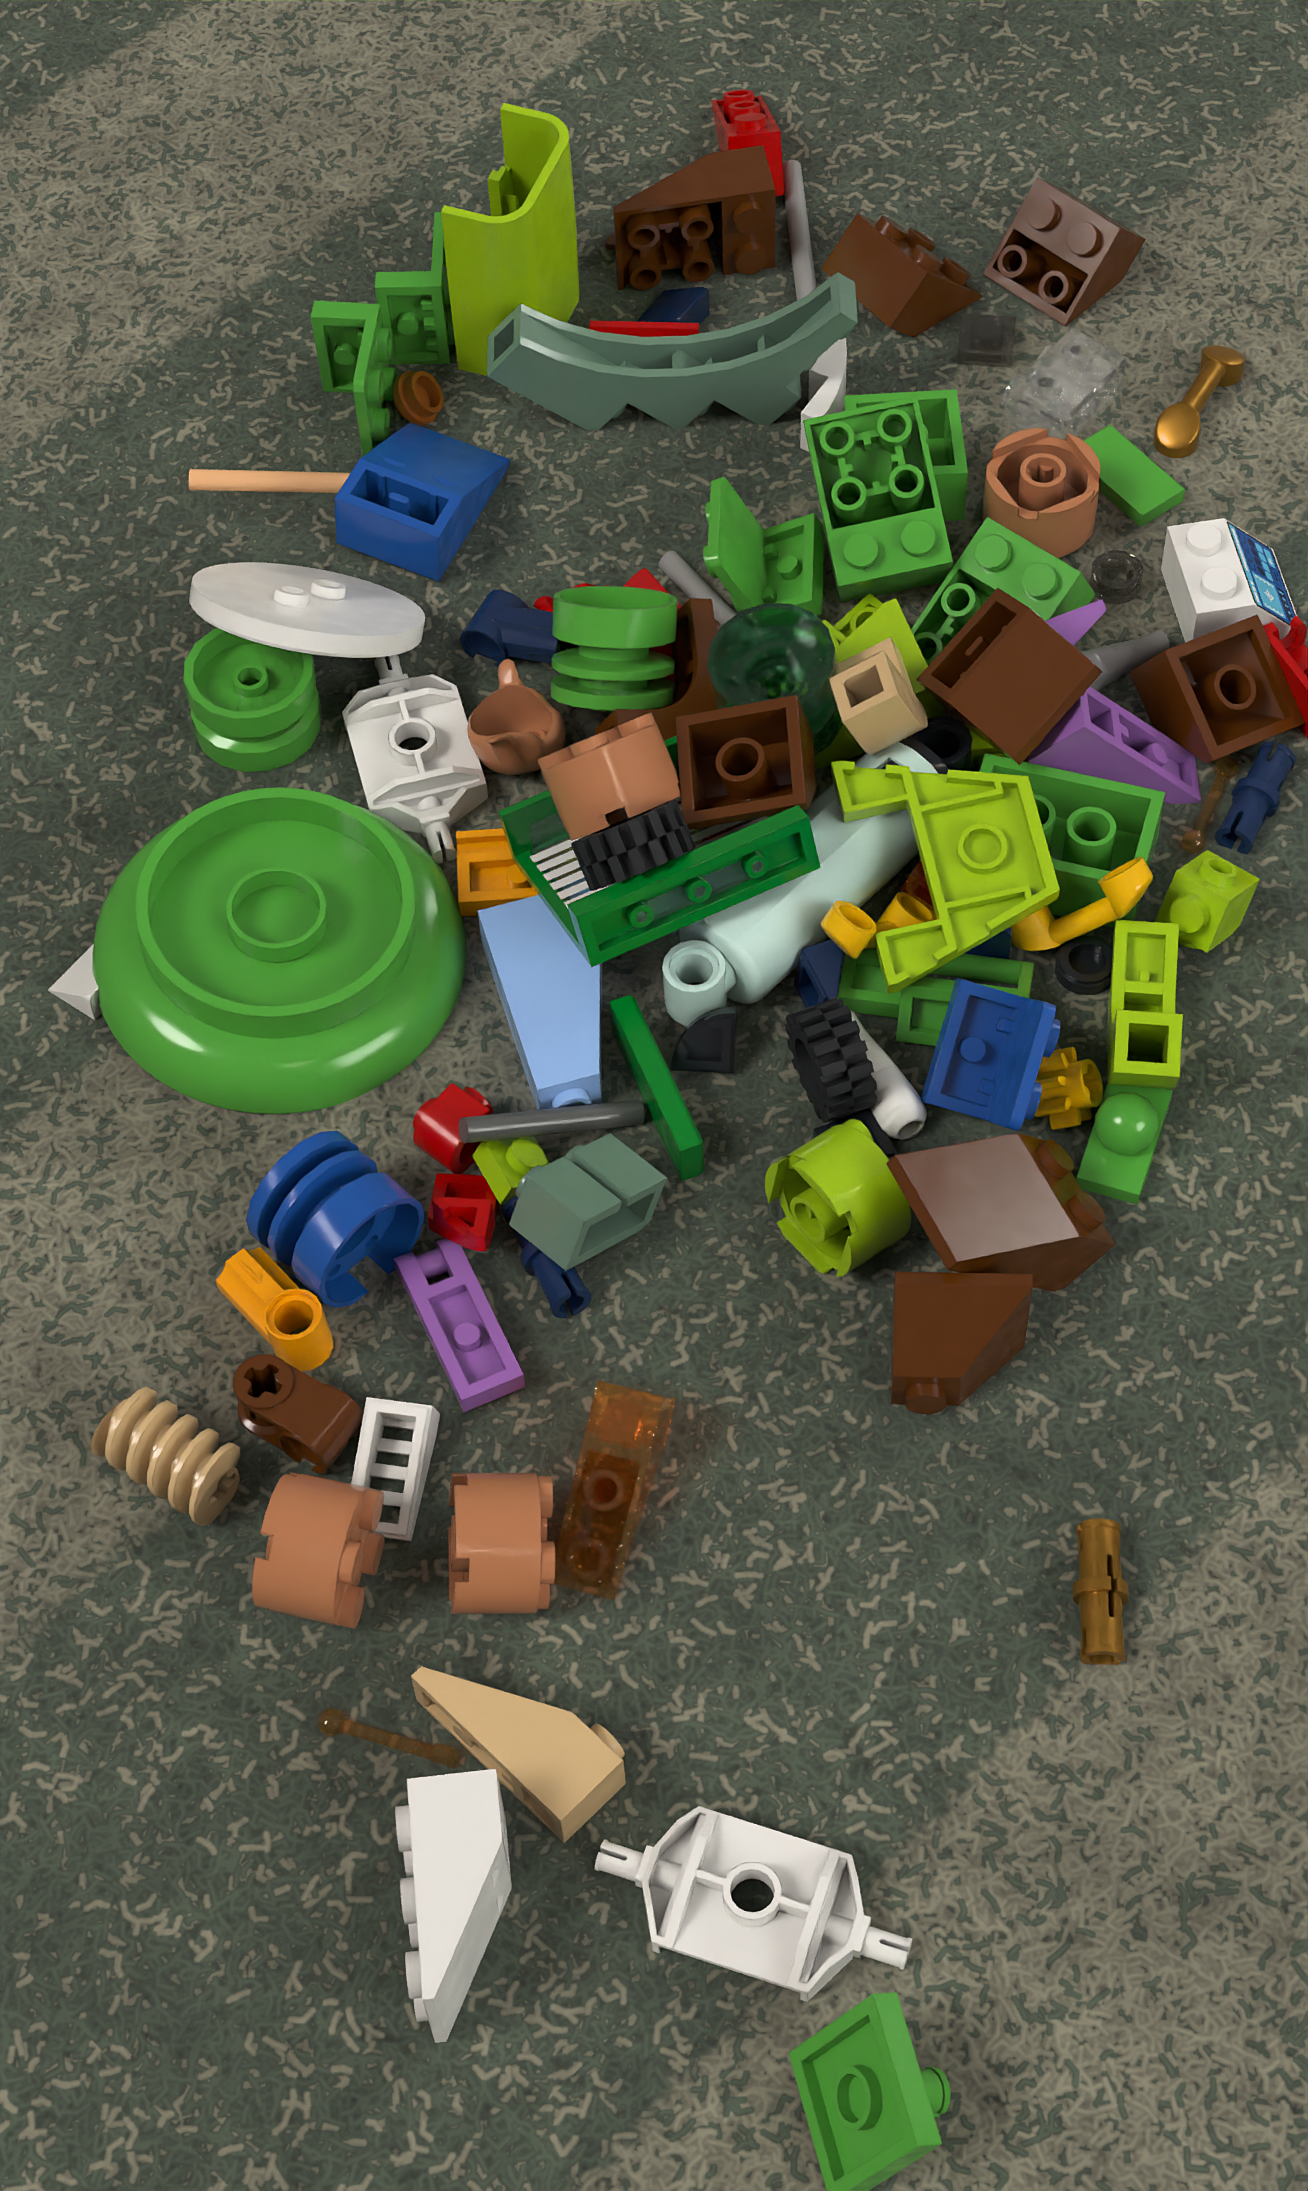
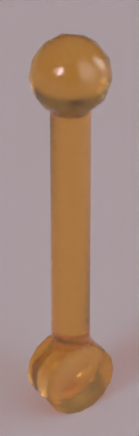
(1224, 769)
(333, 1722)

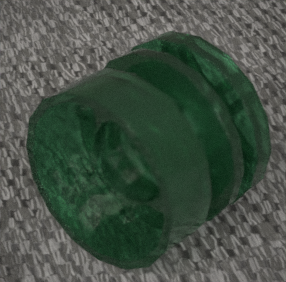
(775, 655)

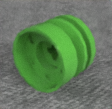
(613, 655)

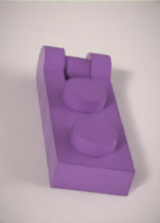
(460, 1325)

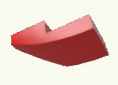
(463, 1210)

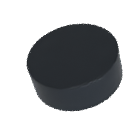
(1084, 965)

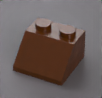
(745, 762)

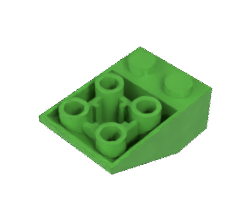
(878, 499)
(1005, 562)

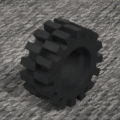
(633, 845)
(831, 1059)

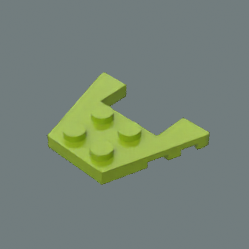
(977, 851)

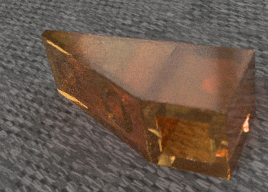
(611, 1486)

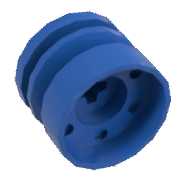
(328, 1211)

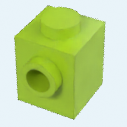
(1207, 900)

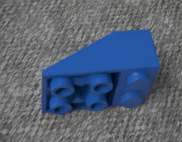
(416, 499)

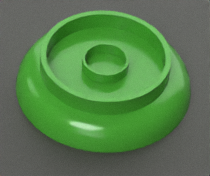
(278, 952)

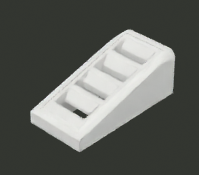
(401, 1415)

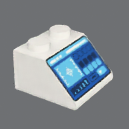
(1222, 577)

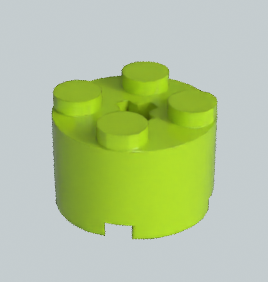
(837, 1184)

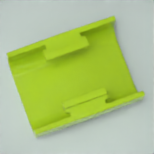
(526, 244)

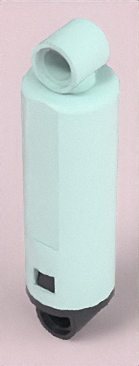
(760, 940)

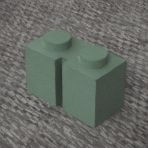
(586, 1201)

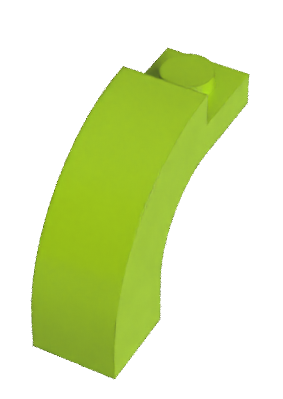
(1142, 1020)

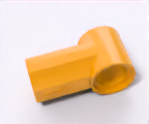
(277, 1308)

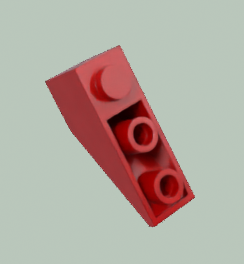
(747, 122)

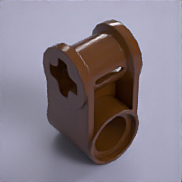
(302, 1418)

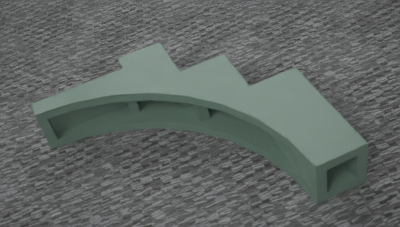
(672, 378)

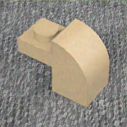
(877, 698)

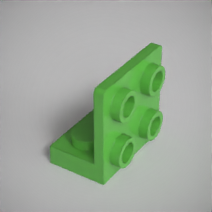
(418, 309)

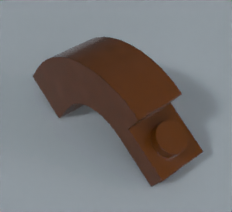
(693, 686)

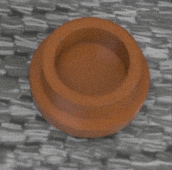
(417, 397)

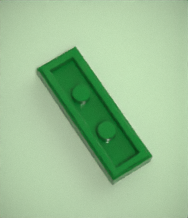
(657, 1087)

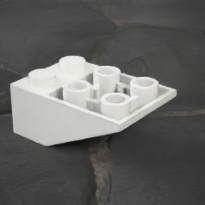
(461, 1880)

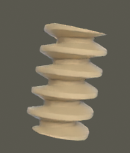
(169, 1455)

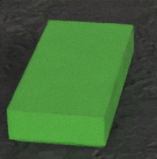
(1132, 478)

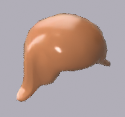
(515, 726)

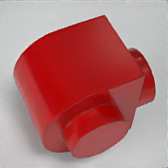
(438, 1123)

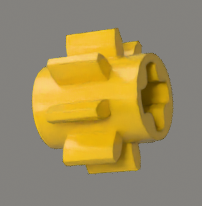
(1068, 1088)

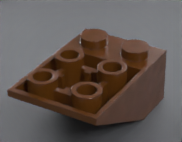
(670, 222)

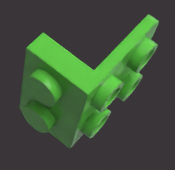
(355, 359)
(760, 563)

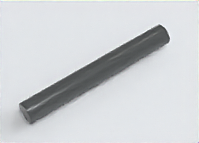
(551, 1121)

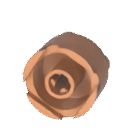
(1043, 489)
(610, 776)
(500, 1543)
(318, 1549)

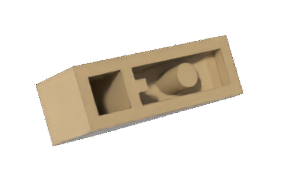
(537, 1749)

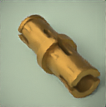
(1100, 1592)

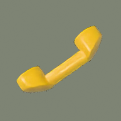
(1122, 890)
(855, 931)

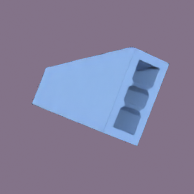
(548, 1001)

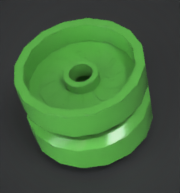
(251, 702)

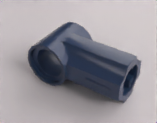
(511, 629)

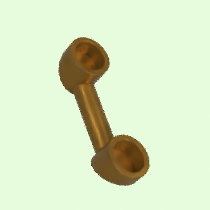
(1180, 423)

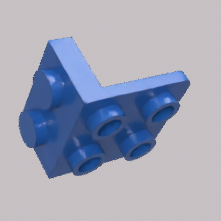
(991, 1054)

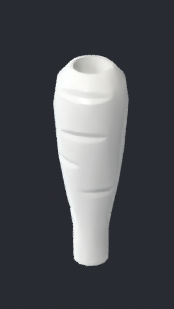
(898, 1104)

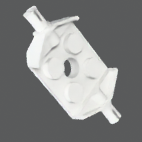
(420, 787)
(793, 1942)

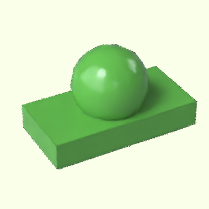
(1123, 1141)

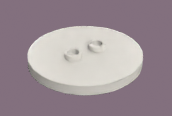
(306, 610)

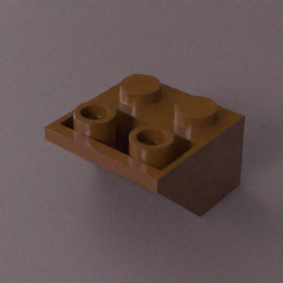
(1062, 253)
(900, 275)
(1008, 676)

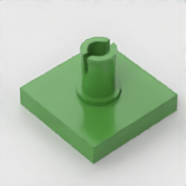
(867, 2095)

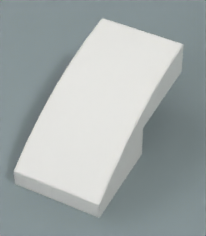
(826, 386)

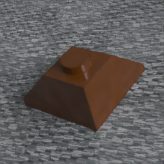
(1218, 691)
(953, 1334)

